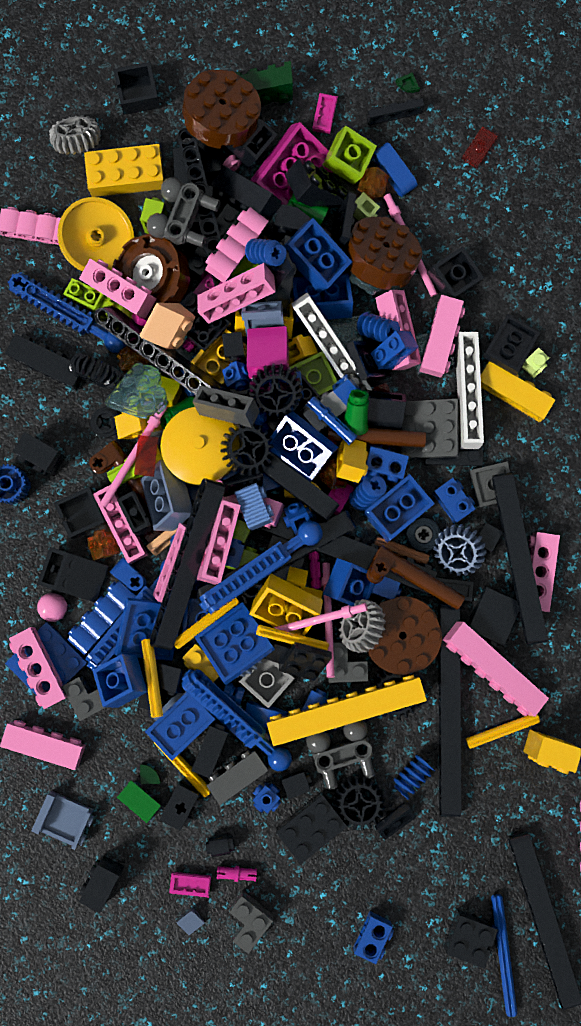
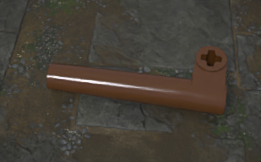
(385, 437)
(114, 456)
(388, 560)

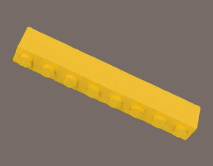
(346, 710)

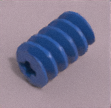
(265, 251)
(376, 327)
(367, 492)
(412, 776)

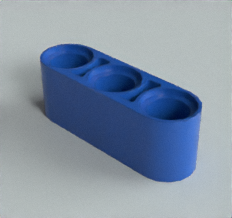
(399, 174)

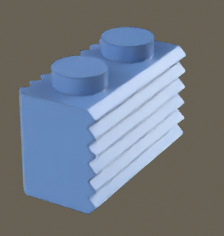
(254, 506)

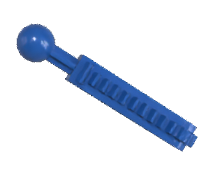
(59, 307)
(260, 567)
(106, 646)
(234, 717)

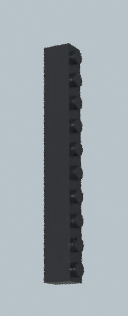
(351, 551)

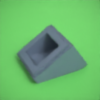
(190, 921)

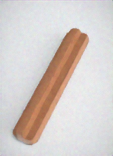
(403, 551)

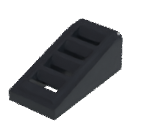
(241, 481)

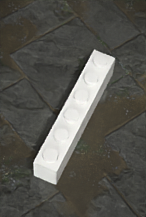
(327, 339)
(469, 390)

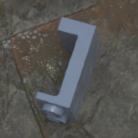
(263, 315)
(64, 819)

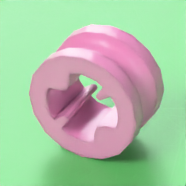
(232, 162)

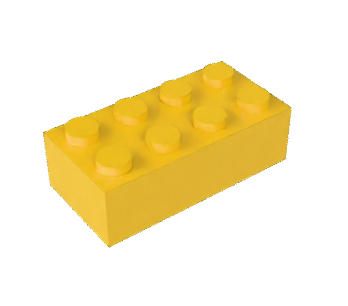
(124, 170)

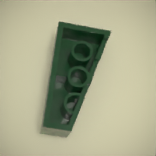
(272, 84)

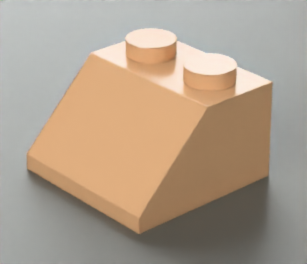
(168, 325)

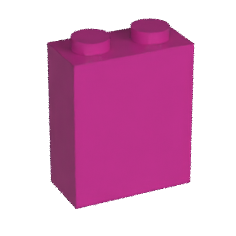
(267, 347)

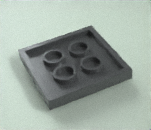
(439, 422)

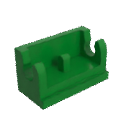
(138, 801)

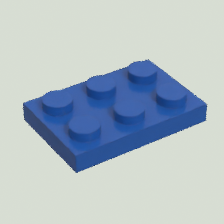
(180, 725)

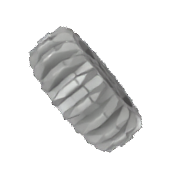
(74, 135)
(364, 628)

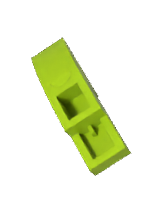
(90, 297)

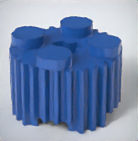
(19, 484)

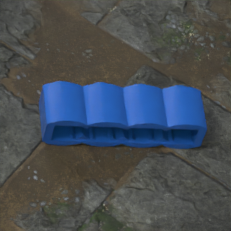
(100, 620)

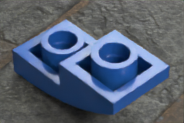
(261, 713)

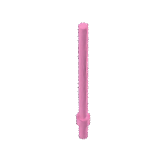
(395, 212)
(153, 422)
(345, 612)
(328, 625)

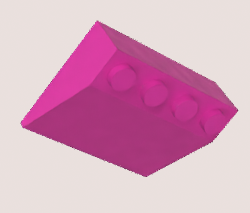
(294, 144)

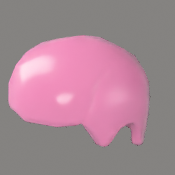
(52, 607)

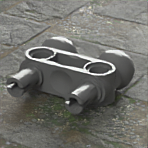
(182, 214)
(342, 753)

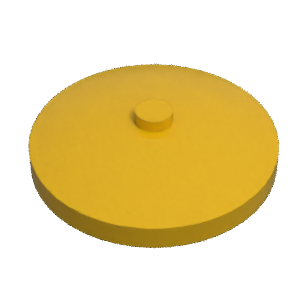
(93, 231)
(193, 447)

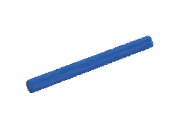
(504, 955)

